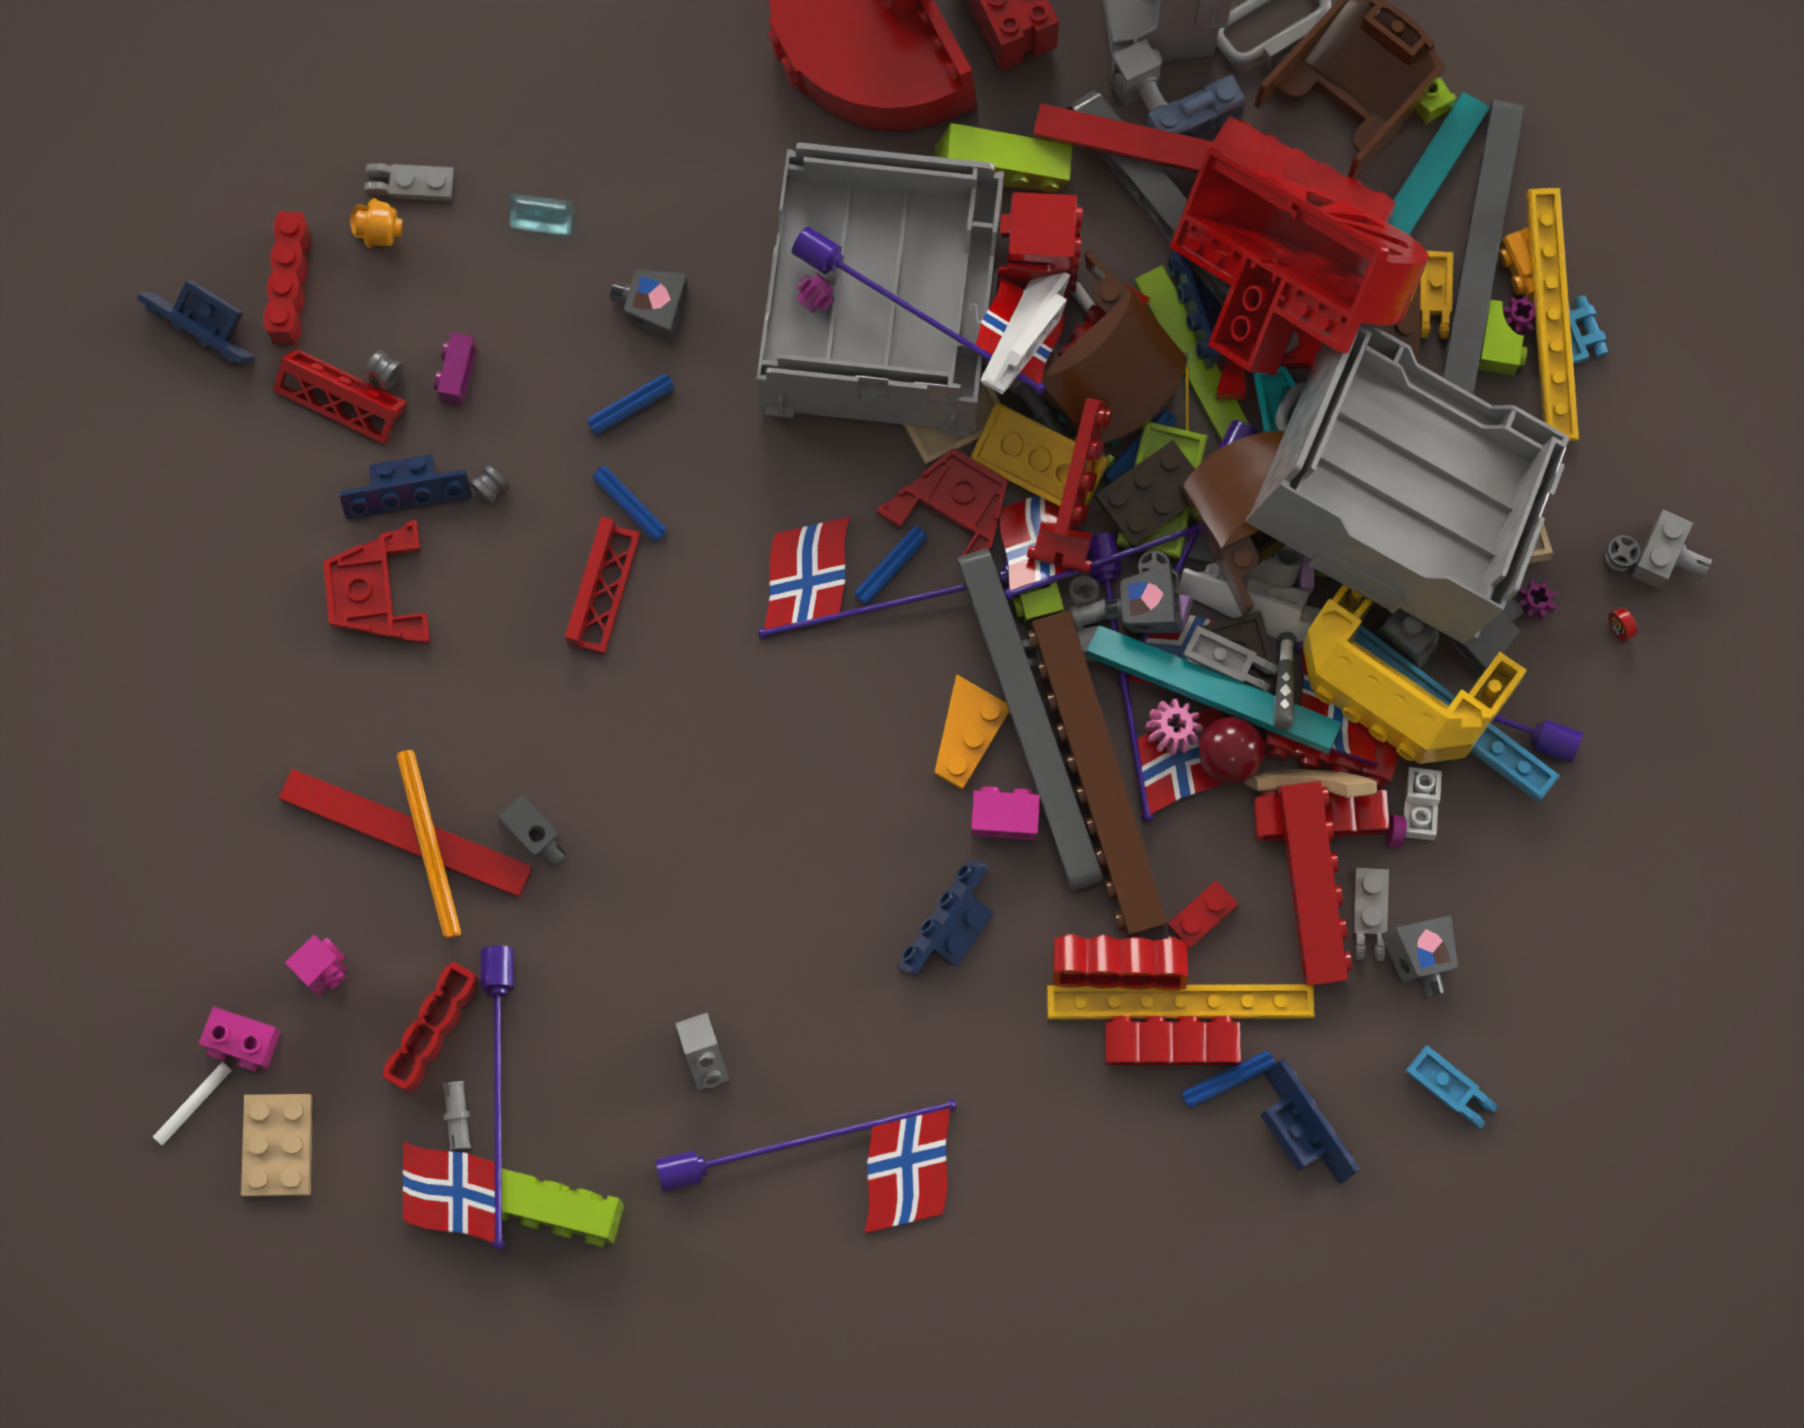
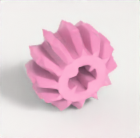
(1165, 734)

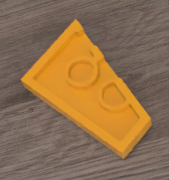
(969, 730)

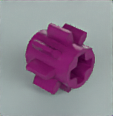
(815, 293)
(1521, 307)
(1544, 604)

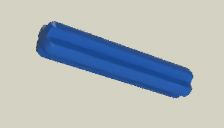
(630, 404)
(1127, 459)
(629, 503)
(890, 565)
(1228, 1079)

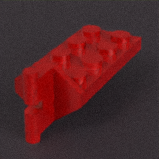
(1065, 534)

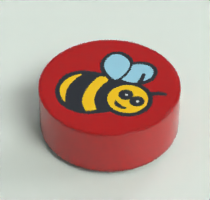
(1622, 624)

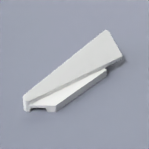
(1029, 327)
(1280, 607)

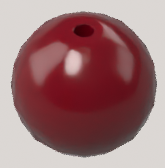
(1231, 750)

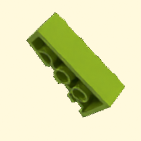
(1023, 159)
(560, 1208)

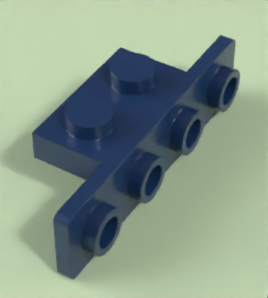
(1199, 304)
(202, 315)
(404, 486)
(952, 925)
(1302, 1126)

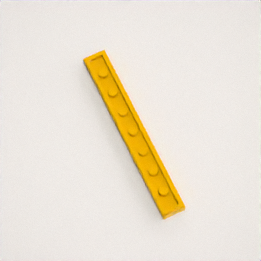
(1552, 310)
(1203, 1001)

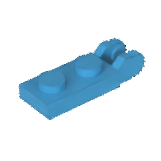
(1449, 1085)

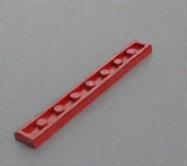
(1141, 141)
(399, 831)

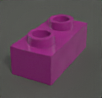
(458, 362)

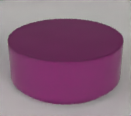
(1396, 835)

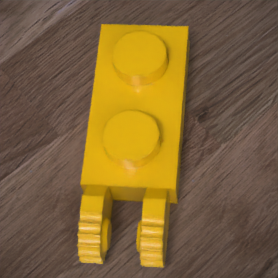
(1436, 292)

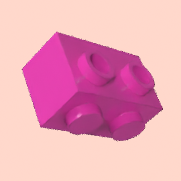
(1005, 814)
(318, 965)
(239, 1039)

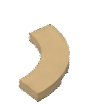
(1336, 782)

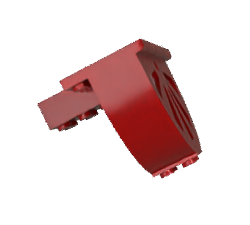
(874, 60)
(1292, 262)

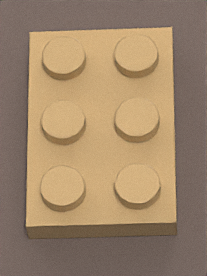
(277, 1145)

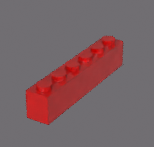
(1307, 170)
(1313, 882)

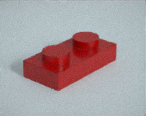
(1202, 914)

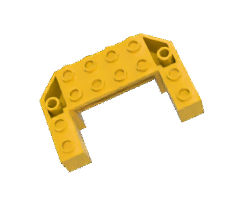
(1388, 700)

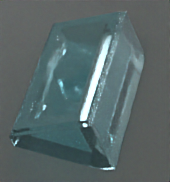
(541, 214)

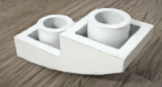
(1422, 803)

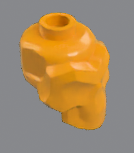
(376, 223)

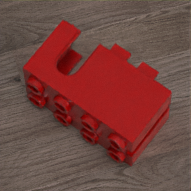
(1016, 28)
(1042, 238)

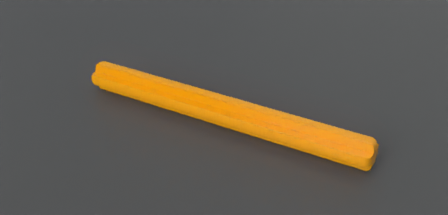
(428, 844)

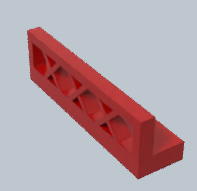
(341, 385)
(590, 583)

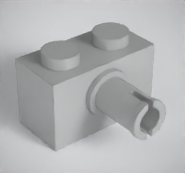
(1136, 75)
(1666, 551)

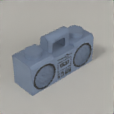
(1200, 110)

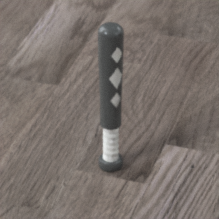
(1284, 694)

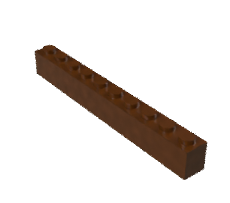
(1097, 774)

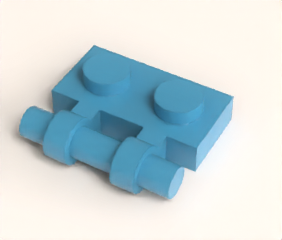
(1594, 338)

